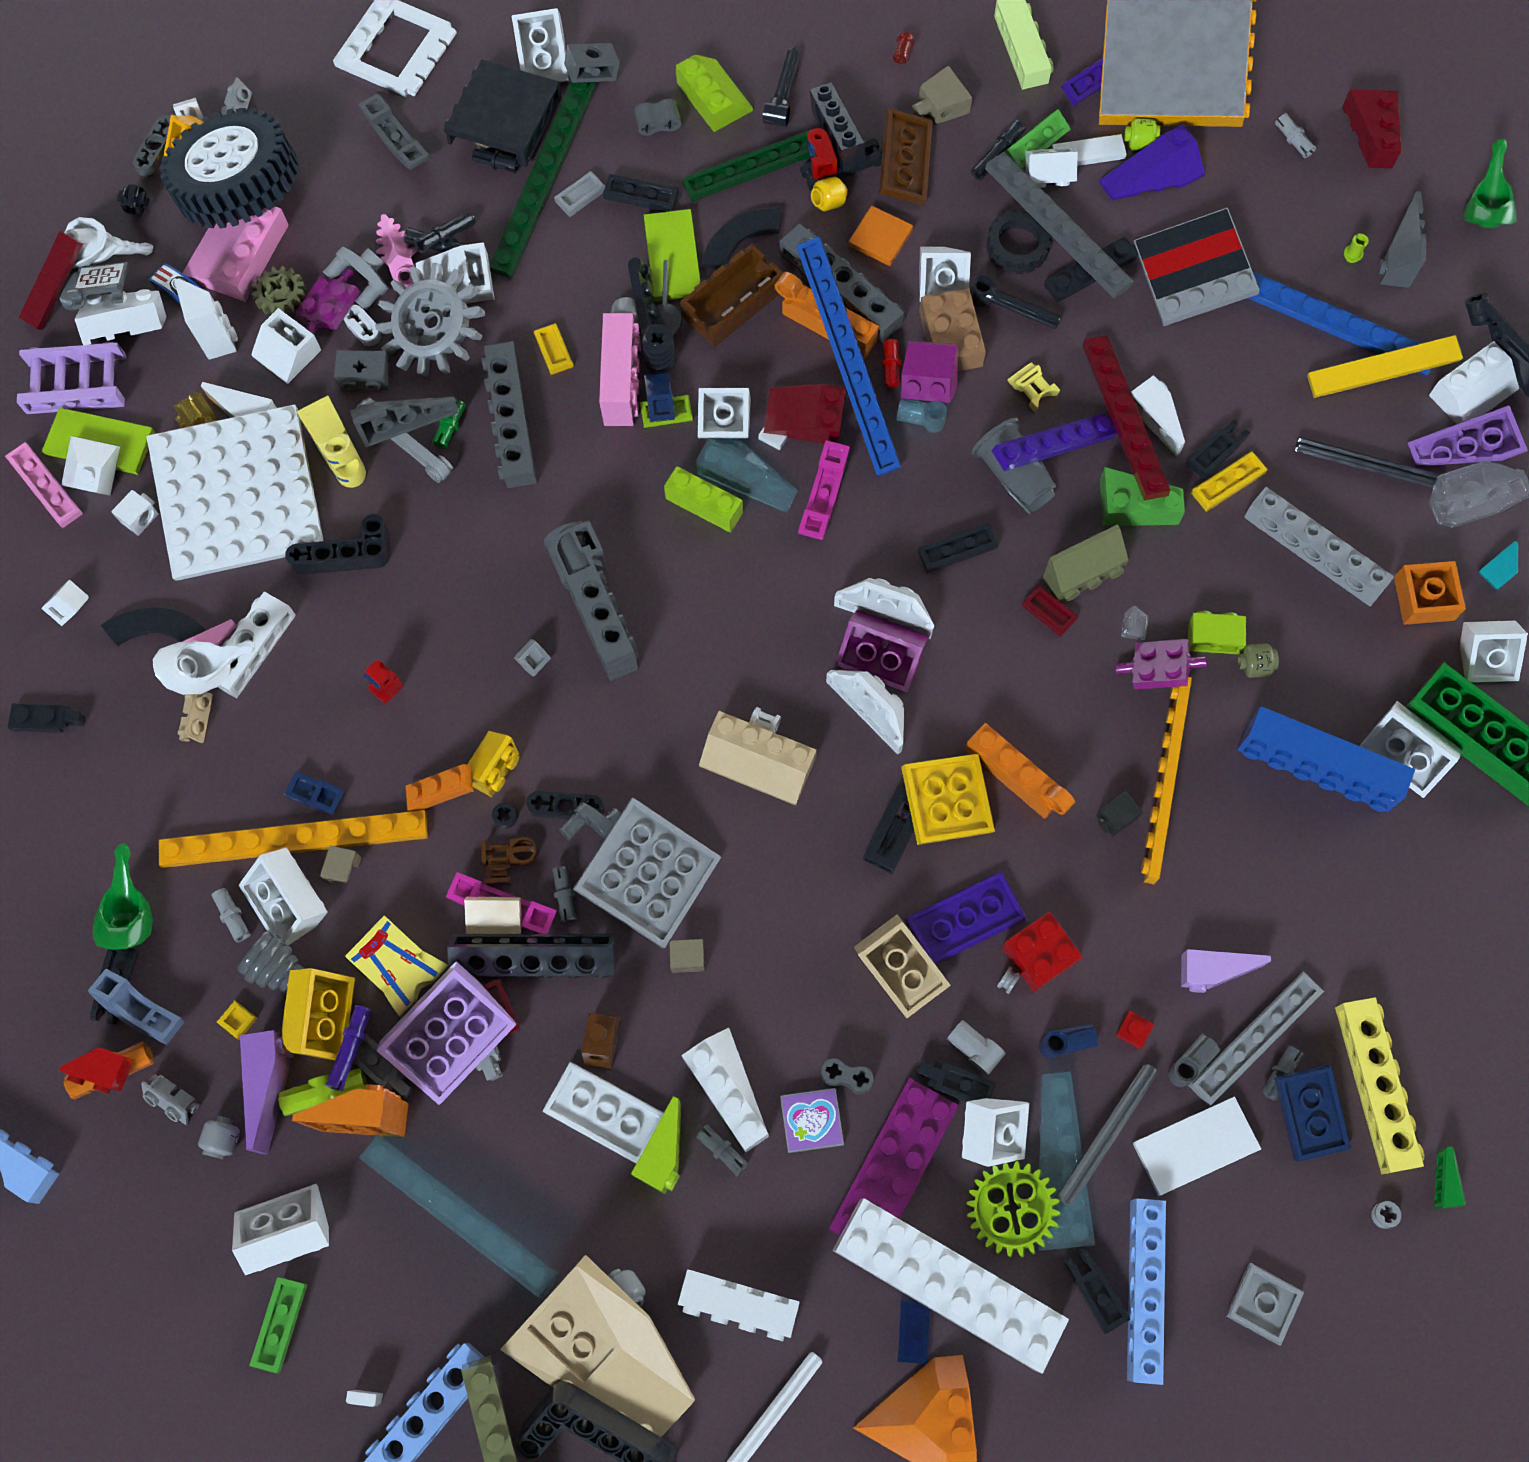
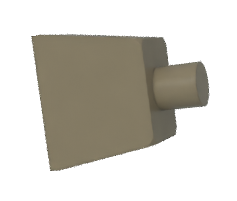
(943, 97)

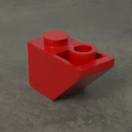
(100, 1067)

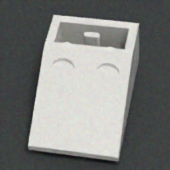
(471, 262)

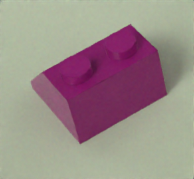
(930, 371)

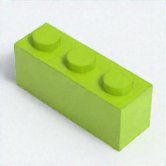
(703, 499)

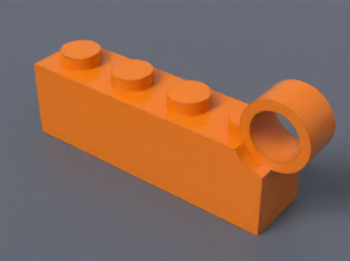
(802, 308)
(1019, 773)

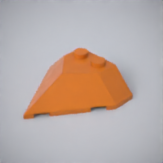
(927, 1415)

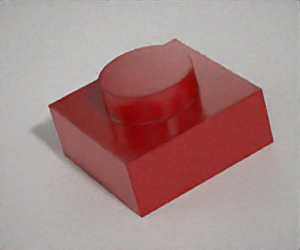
(1134, 1030)

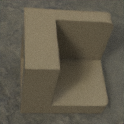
(339, 864)
(687, 956)

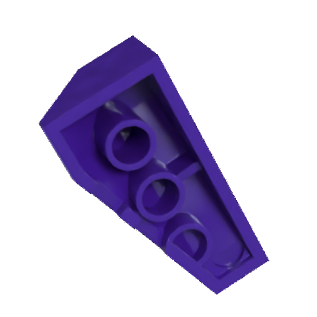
(1163, 163)

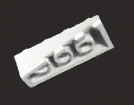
(724, 1080)

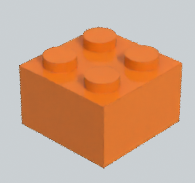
(1429, 592)

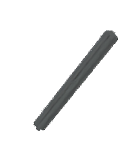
(1107, 1135)

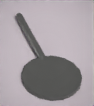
(668, 314)

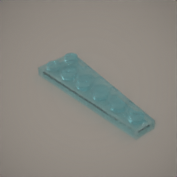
(1058, 1160)

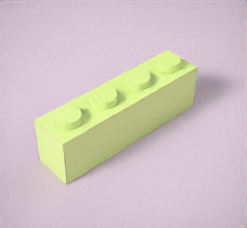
(1023, 42)

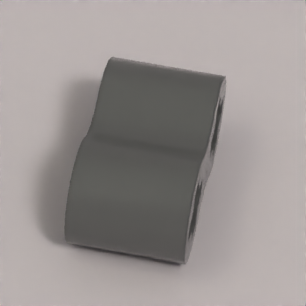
(657, 117)
(847, 1074)

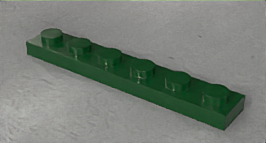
(747, 167)

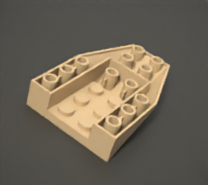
(605, 1346)

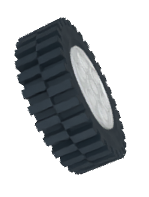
(229, 168)

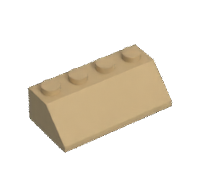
(757, 758)

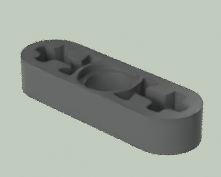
(155, 156)

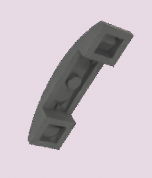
(392, 133)

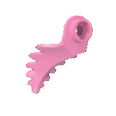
(395, 250)

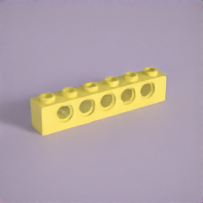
(1374, 1100)

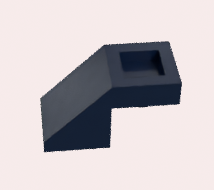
(659, 397)

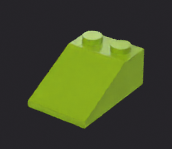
(660, 1157)

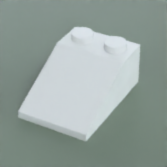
(541, 44)

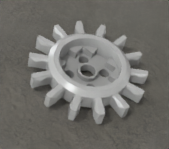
(410, 318)

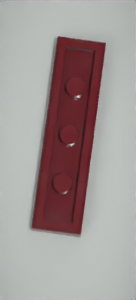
(50, 280)

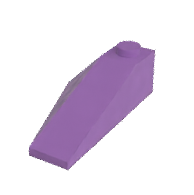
(1483, 438)

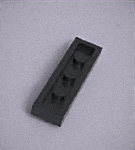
(1077, 278)

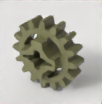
(278, 290)

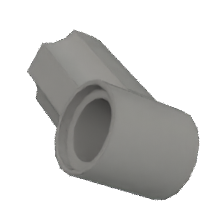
(982, 1051)

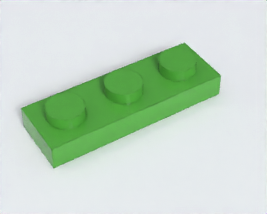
(1039, 137)
(278, 1325)

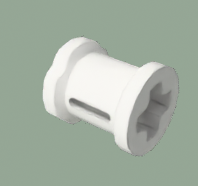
(765, 720)

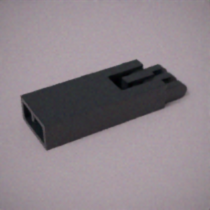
(891, 835)

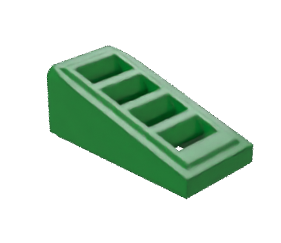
(1447, 1183)

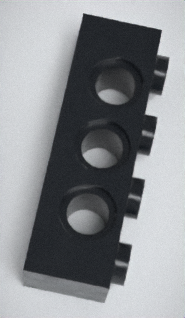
(836, 121)

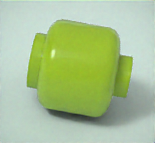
(1141, 133)

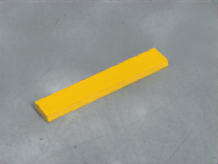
(1385, 366)

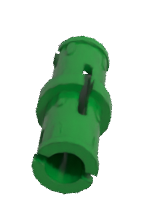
(448, 426)

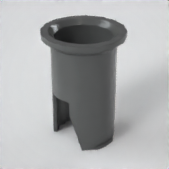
(1026, 484)

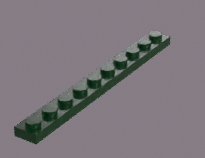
(541, 179)

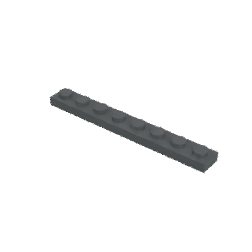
(1059, 225)

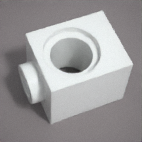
(135, 512)

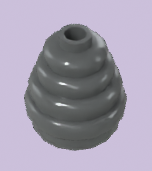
(269, 963)

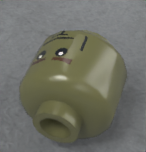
(1258, 660)

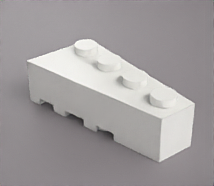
(739, 1304)

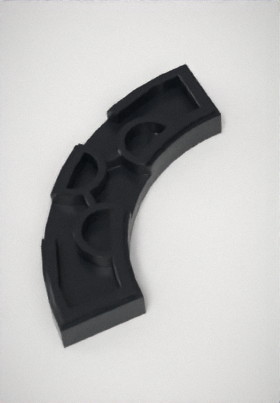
(737, 230)
(151, 620)

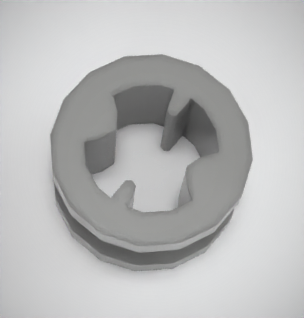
(1009, 980)
(1379, 1219)

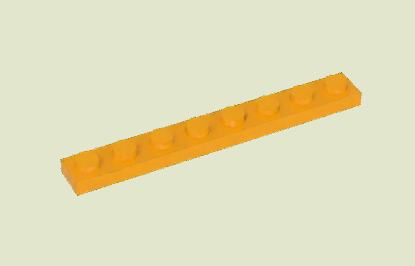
(1164, 789)

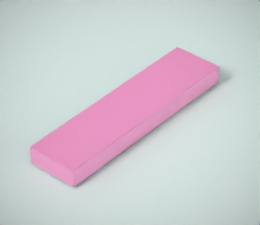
(44, 485)

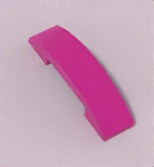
(825, 490)
(534, 916)

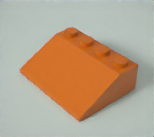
(359, 1112)

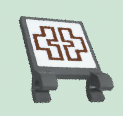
(99, 280)

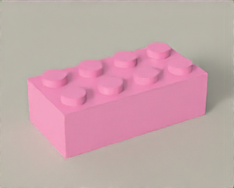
(619, 369)

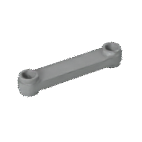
(436, 467)

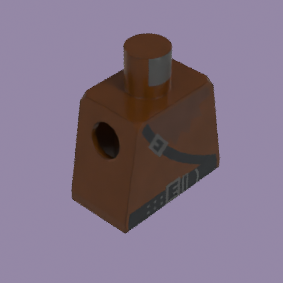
(600, 1040)

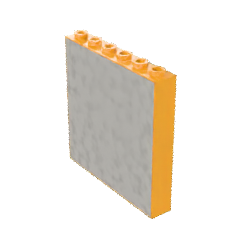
(1177, 62)

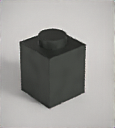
(1118, 814)

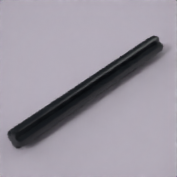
(1366, 462)

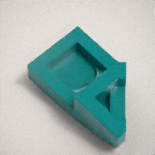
(1502, 567)

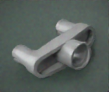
(367, 265)

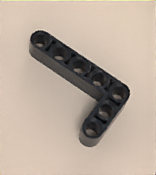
(594, 1423)

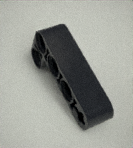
(306, 557)

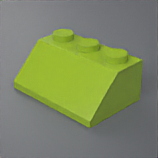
(711, 91)

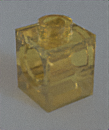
(194, 411)

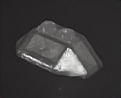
(1476, 492)

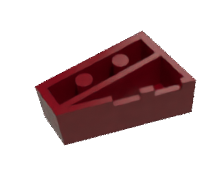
(1377, 125)

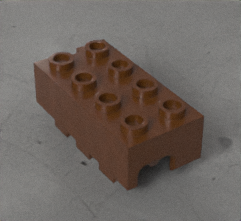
(731, 295)

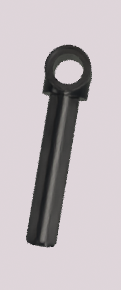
(777, 109)
(1009, 302)

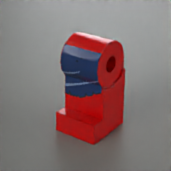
(820, 148)
(383, 681)

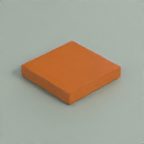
(880, 235)

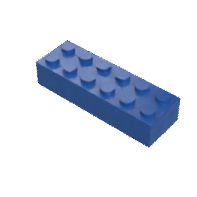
(1325, 760)

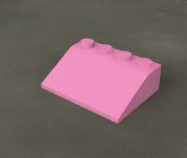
(234, 256)

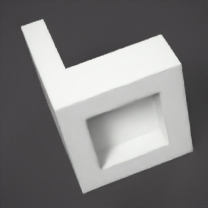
(65, 602)

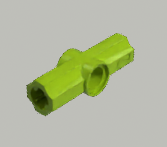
(315, 1092)

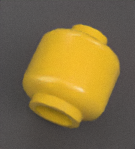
(829, 194)

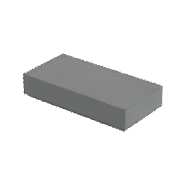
(580, 194)

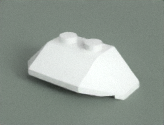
(886, 602)
(872, 703)

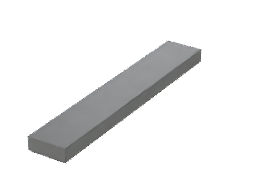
(1255, 1038)

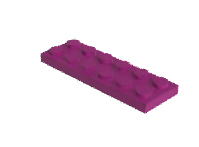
(899, 1153)

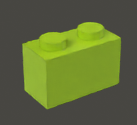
(1217, 632)

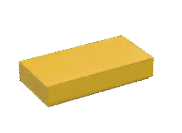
(553, 348)

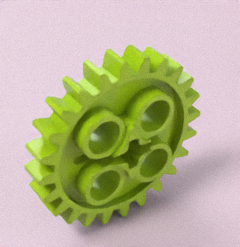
(988, 1213)

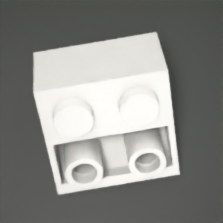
(284, 346)

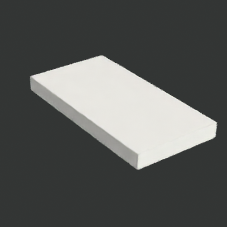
(603, 1112)
(1196, 1146)

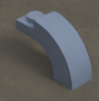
(133, 1008)

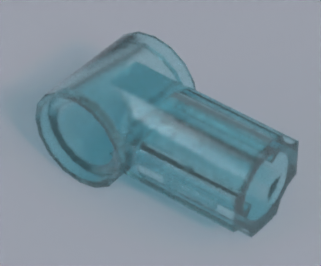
(920, 414)

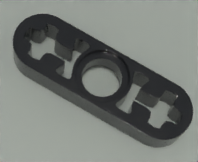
(545, 811)

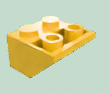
(492, 762)

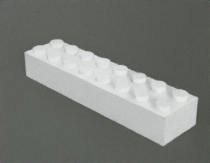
(951, 1285)

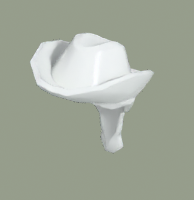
(99, 244)
(196, 665)

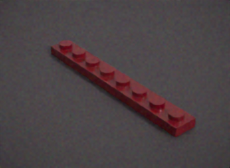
(1126, 418)

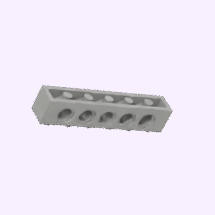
(1318, 546)

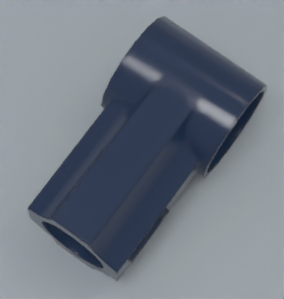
(1070, 1040)

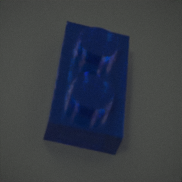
(913, 1332)

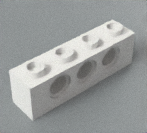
(264, 638)

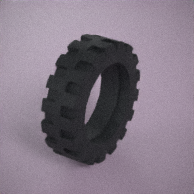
(1012, 262)

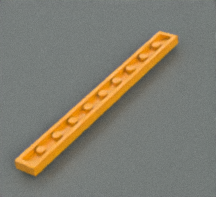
(295, 838)

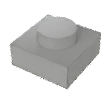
(532, 657)

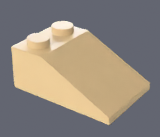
(901, 966)

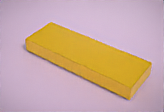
(1229, 481)

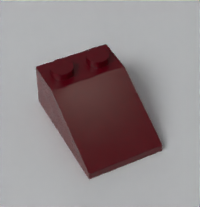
(805, 412)

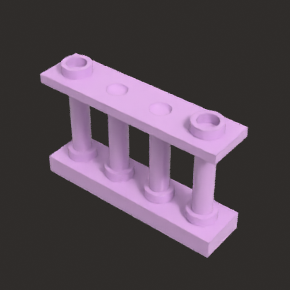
(76, 399)

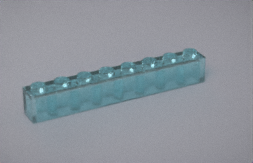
(460, 1216)

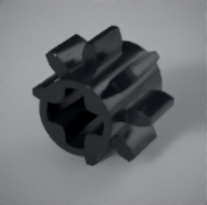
(133, 199)

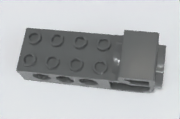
(583, 575)

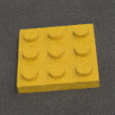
(947, 799)

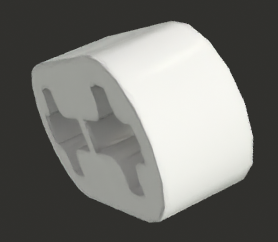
(358, 327)

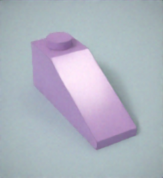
(1209, 968)

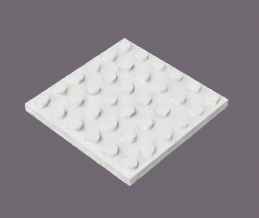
(234, 491)

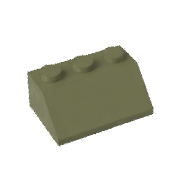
(1086, 564)

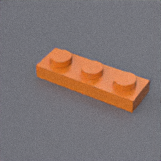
(439, 788)

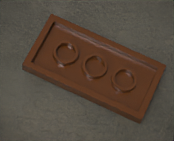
(905, 156)

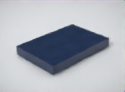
(1312, 1113)

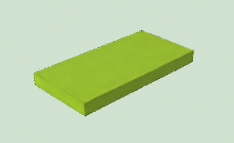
(672, 239)
(126, 435)

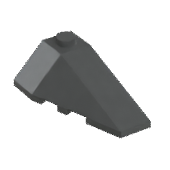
(1407, 248)
(392, 418)

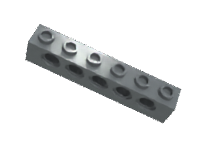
(856, 284)
(522, 471)

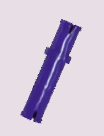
(348, 1048)

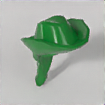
(1493, 198)
(124, 913)

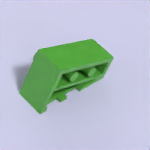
(1125, 505)

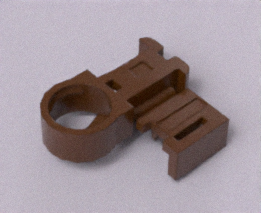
(500, 855)

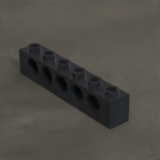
(543, 946)

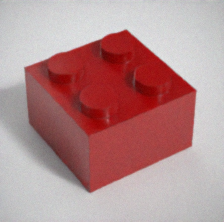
(1041, 952)

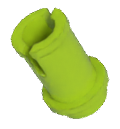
(1354, 251)

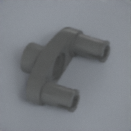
(588, 815)

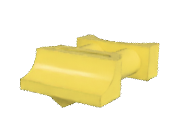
(1028, 375)

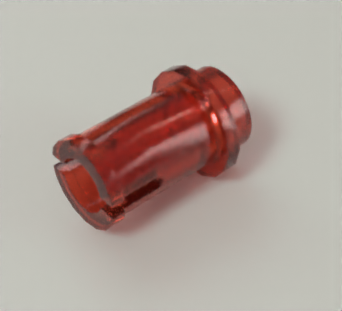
(905, 42)

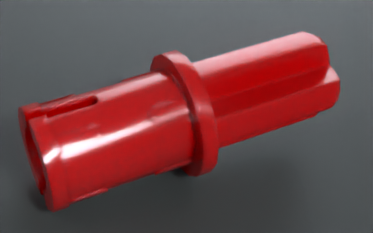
(891, 363)

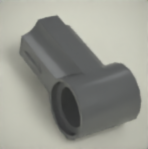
(1194, 1059)

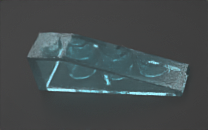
(741, 469)

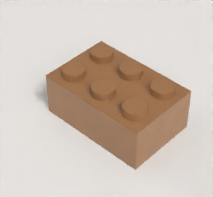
(953, 320)

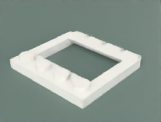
(420, 63)

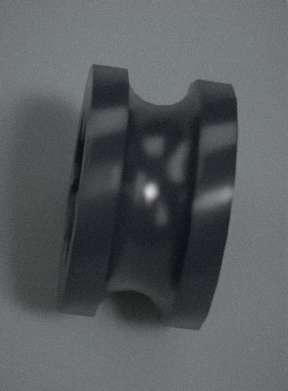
(496, 816)

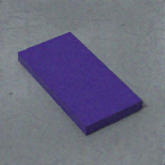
(966, 918)

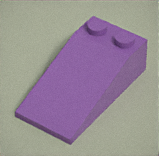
(264, 1075)

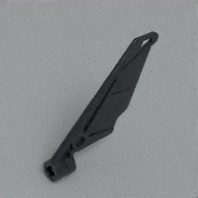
(1484, 313)

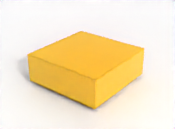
(237, 1019)

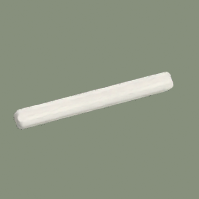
(776, 1409)

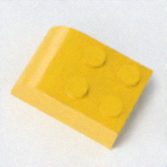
(316, 1012)

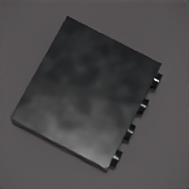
(504, 109)

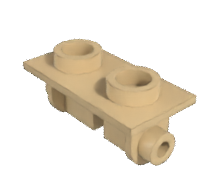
(195, 724)

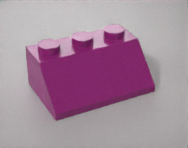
(882, 649)

